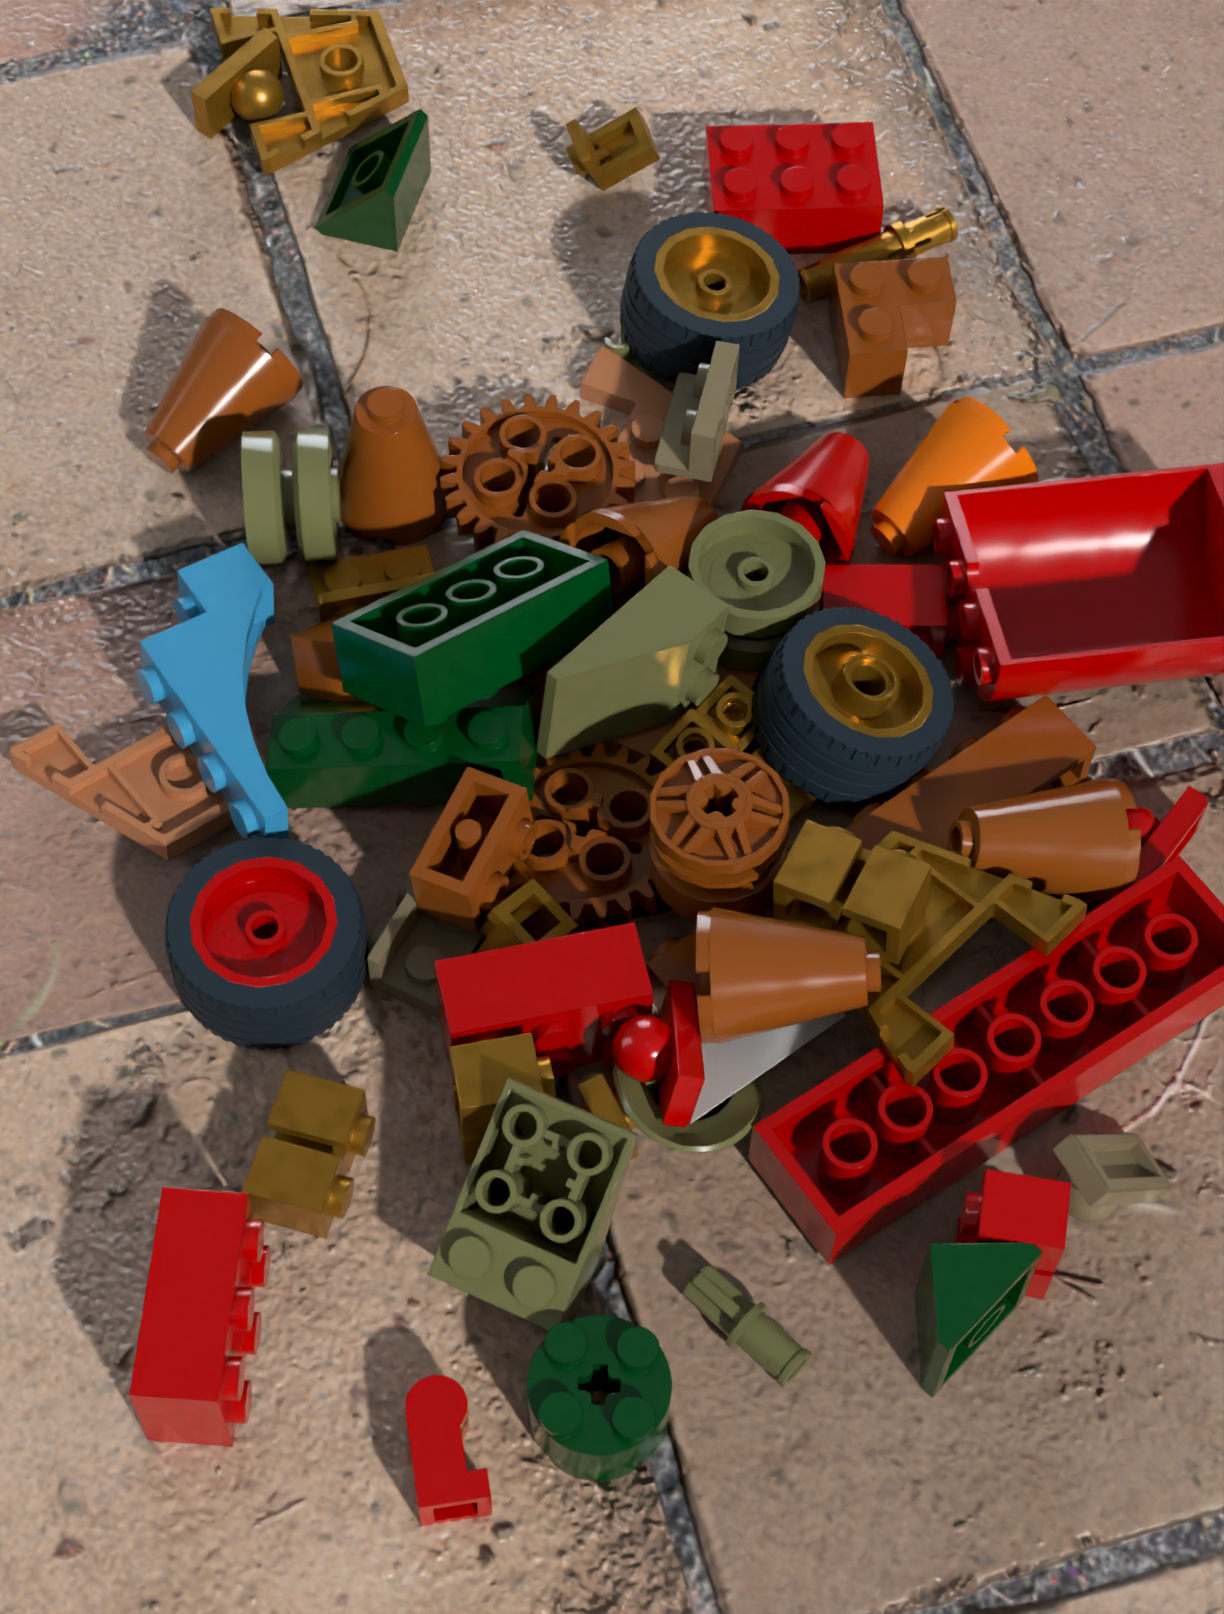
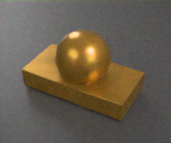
(241, 86)

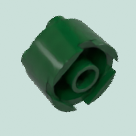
(606, 1357)

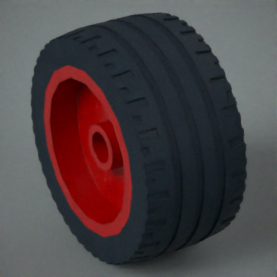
(267, 942)

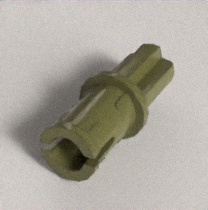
(746, 1324)

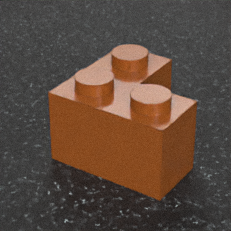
(881, 313)

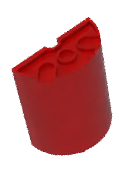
(1085, 581)

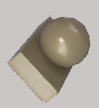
(1108, 1173)

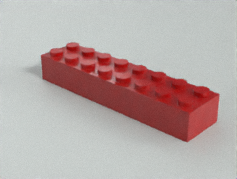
(1022, 1052)

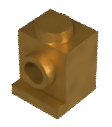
(525, 918)

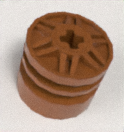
(717, 832)

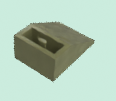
(535, 1206)

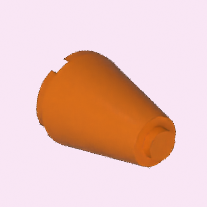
(957, 454)

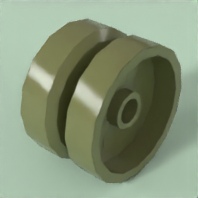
(290, 496)
(766, 574)

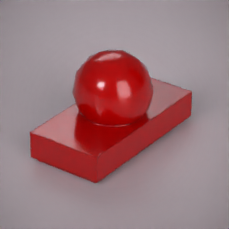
(1166, 838)
(666, 1051)

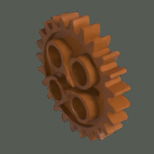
(511, 456)
(591, 836)

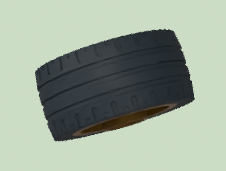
(705, 283)
(851, 706)

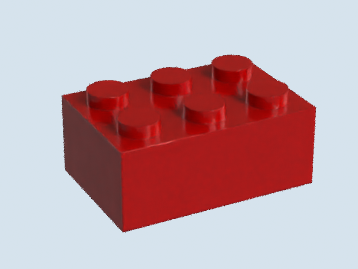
(798, 181)
(560, 989)
(199, 1317)

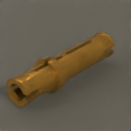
(895, 243)

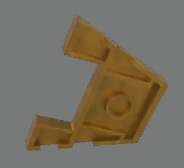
(338, 70)
(957, 907)

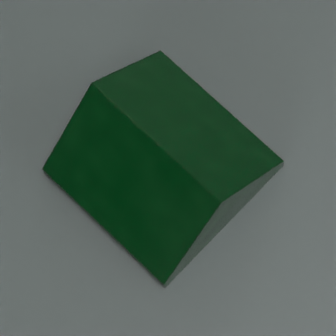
(380, 185)
(964, 1299)

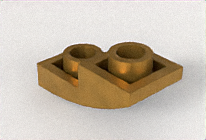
(717, 723)

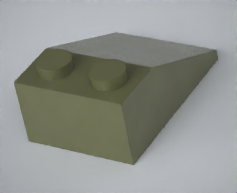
(636, 667)

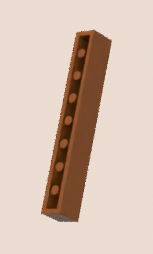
(1023, 755)

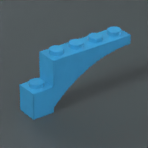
(203, 677)

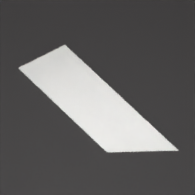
(742, 1060)

